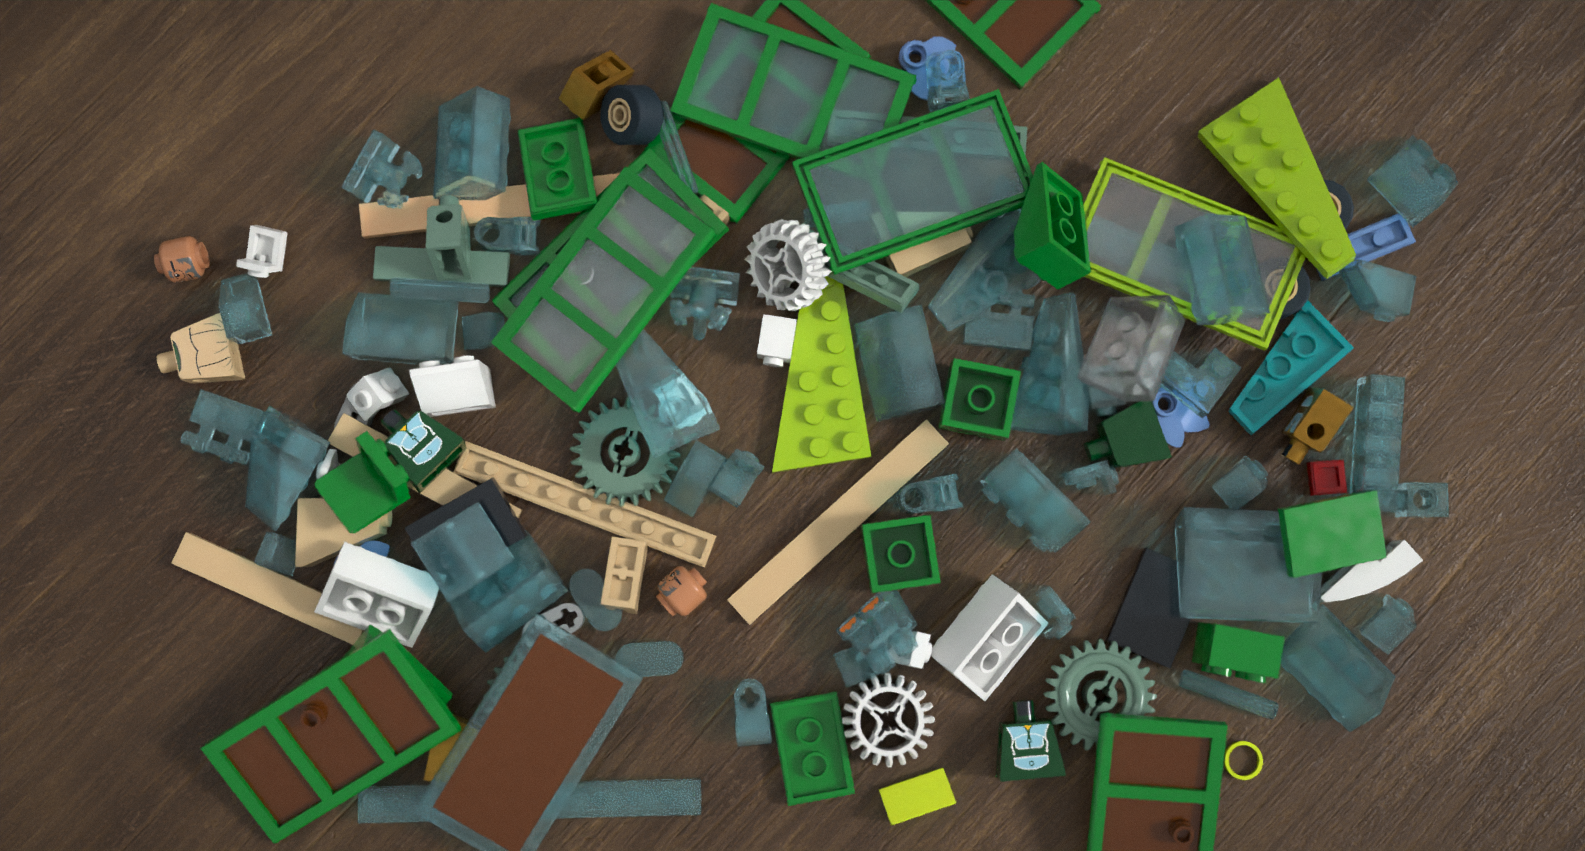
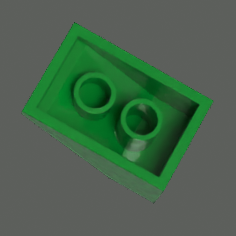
(1052, 230)

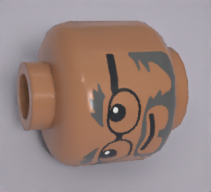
(182, 259)
(682, 591)

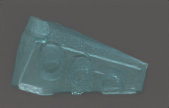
(983, 275)
(1049, 392)
(663, 398)

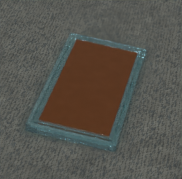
(528, 741)

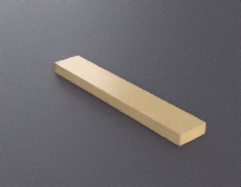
(442, 490)
(258, 584)

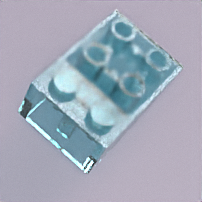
(280, 465)

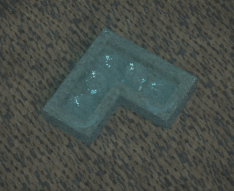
(1202, 386)

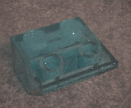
(1413, 180)
(462, 551)

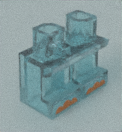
(878, 627)

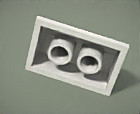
(378, 592)
(988, 637)

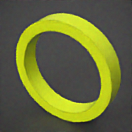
(1255, 772)

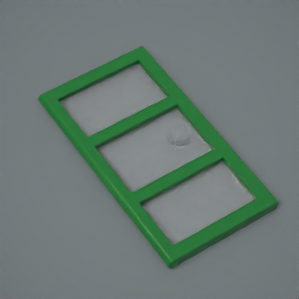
(603, 288)

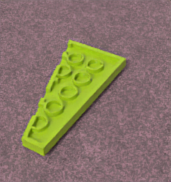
(1274, 164)
(823, 397)

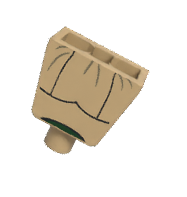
(203, 353)

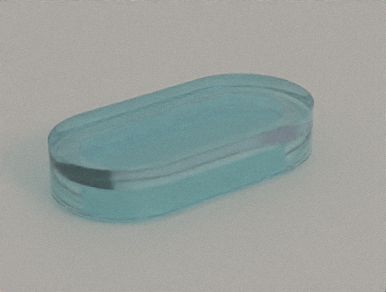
(587, 590)
(651, 658)

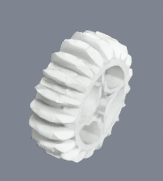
(798, 261)
(880, 733)

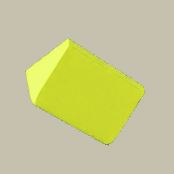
(917, 796)

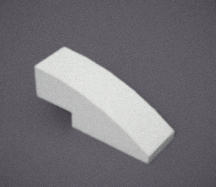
(1372, 575)

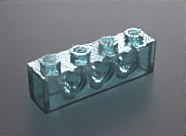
(1378, 438)

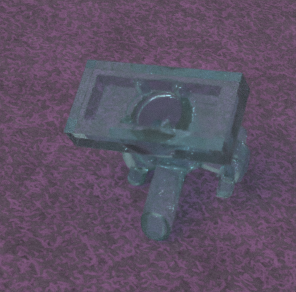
(375, 168)
(704, 289)

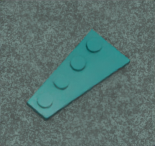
(1295, 362)

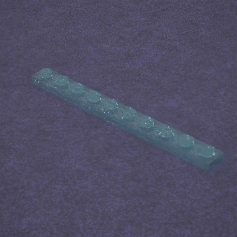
(587, 800)

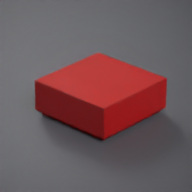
(1326, 477)

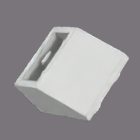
(453, 387)

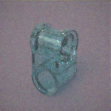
(945, 85)
(511, 235)
(936, 495)
(751, 720)

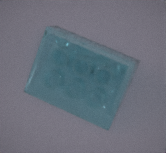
(1237, 570)

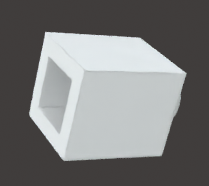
(776, 340)

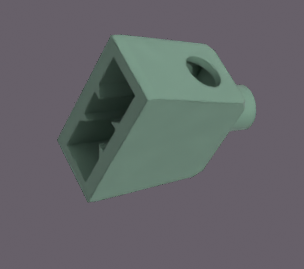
(447, 230)

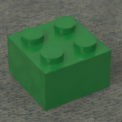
(979, 399)
(900, 554)
(1231, 648)

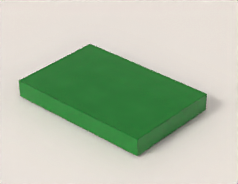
(557, 169)
(1332, 533)
(812, 748)

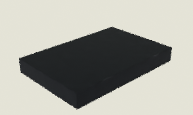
(493, 503)
(1150, 611)

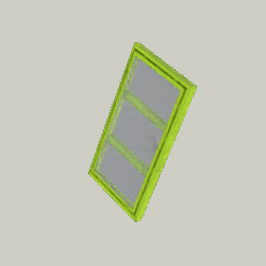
(1135, 249)

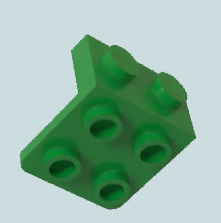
(364, 485)

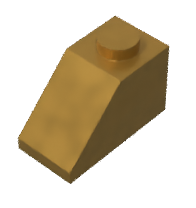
(592, 81)

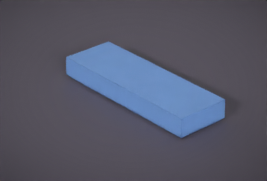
(1379, 239)

